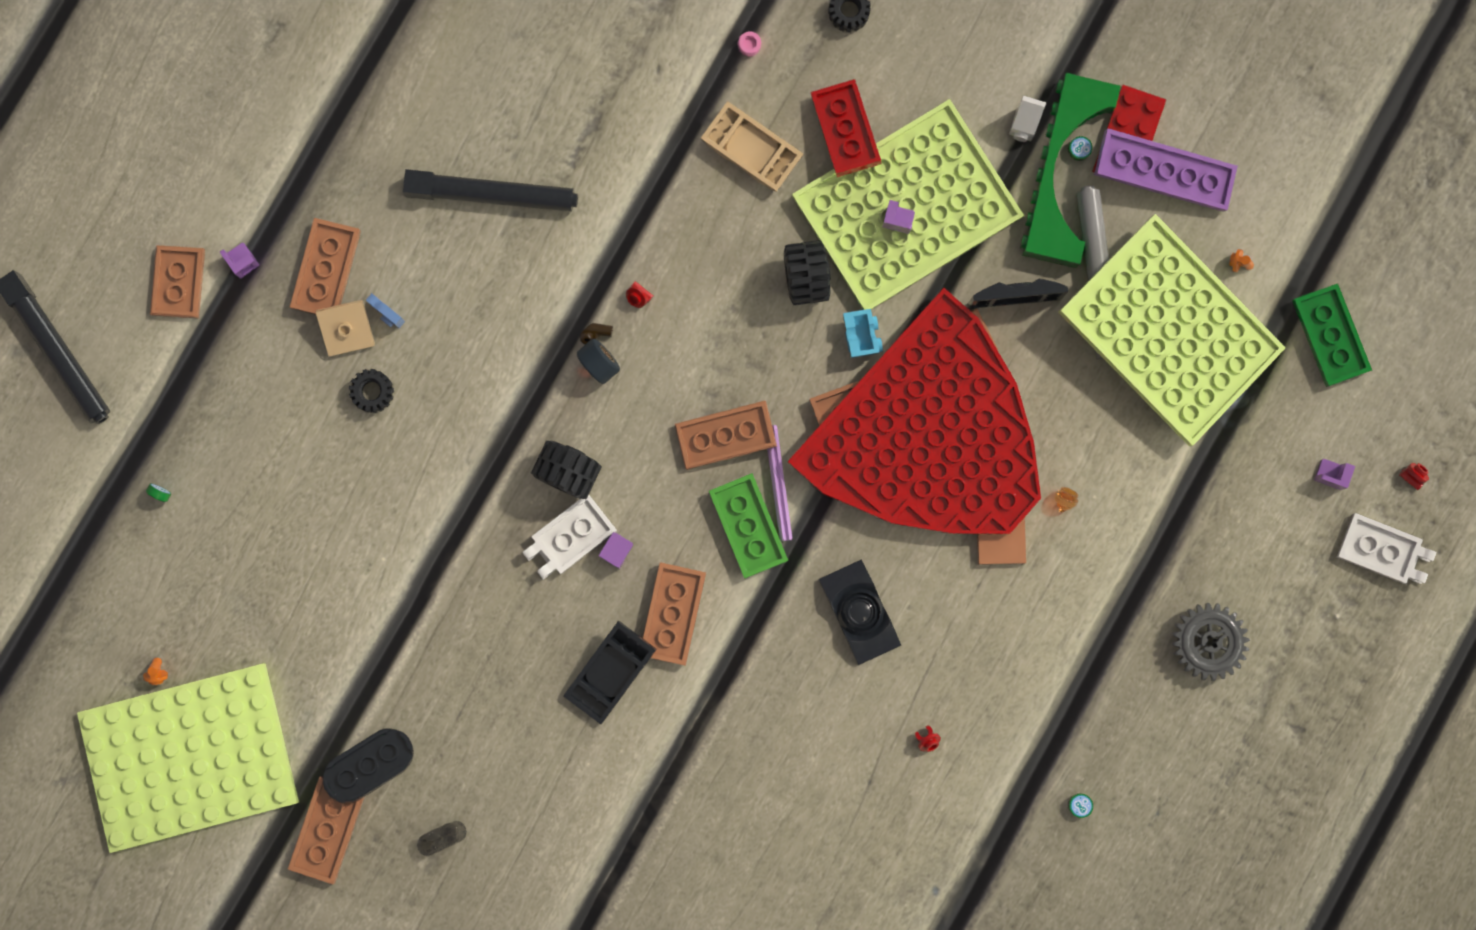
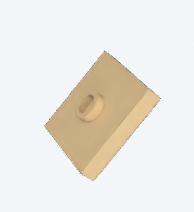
(345, 328)

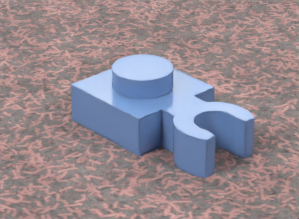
(388, 315)

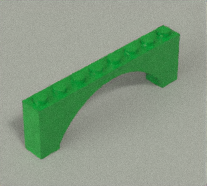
(1048, 233)

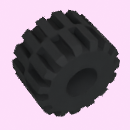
(807, 272)
(566, 469)

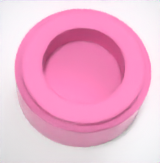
(749, 44)

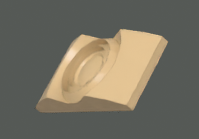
(751, 147)

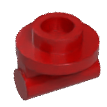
(638, 295)
(1415, 475)

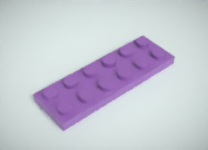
(1165, 170)

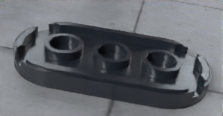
(368, 765)

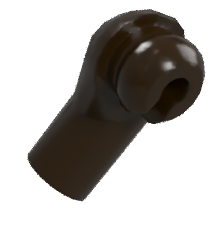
(595, 330)

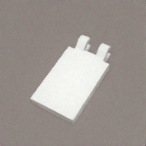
(570, 536)
(1384, 550)

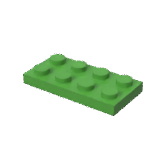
(748, 525)

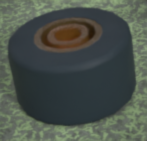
(598, 361)

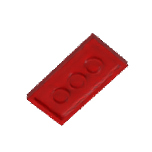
(1136, 114)
(846, 128)

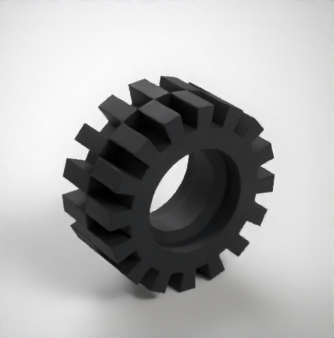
(849, 22)
(364, 378)

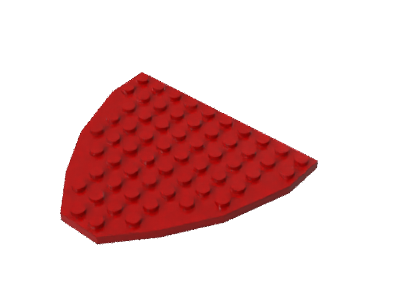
(931, 433)

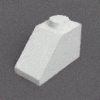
(1026, 119)

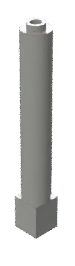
(1092, 231)

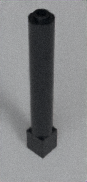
(430, 186)
(22, 299)

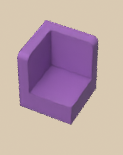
(898, 218)
(240, 260)
(1334, 474)
(616, 550)

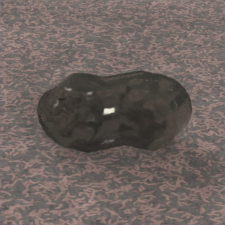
(431, 842)

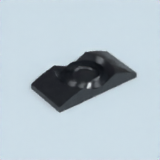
(1018, 293)
(860, 612)
(610, 672)

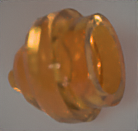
(1066, 499)

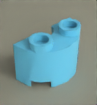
(861, 333)

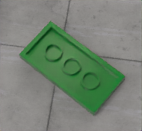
(1332, 335)

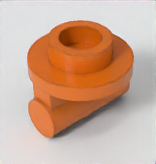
(1237, 260)
(154, 673)

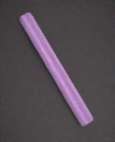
(779, 490)

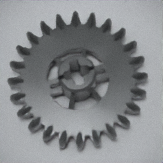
(1191, 654)

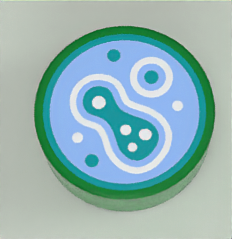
(1080, 148)
(158, 492)
(1080, 805)

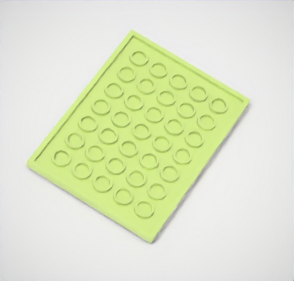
(927, 169)
(1172, 330)
(187, 757)

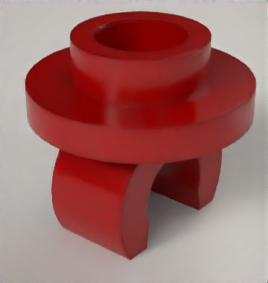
(929, 742)

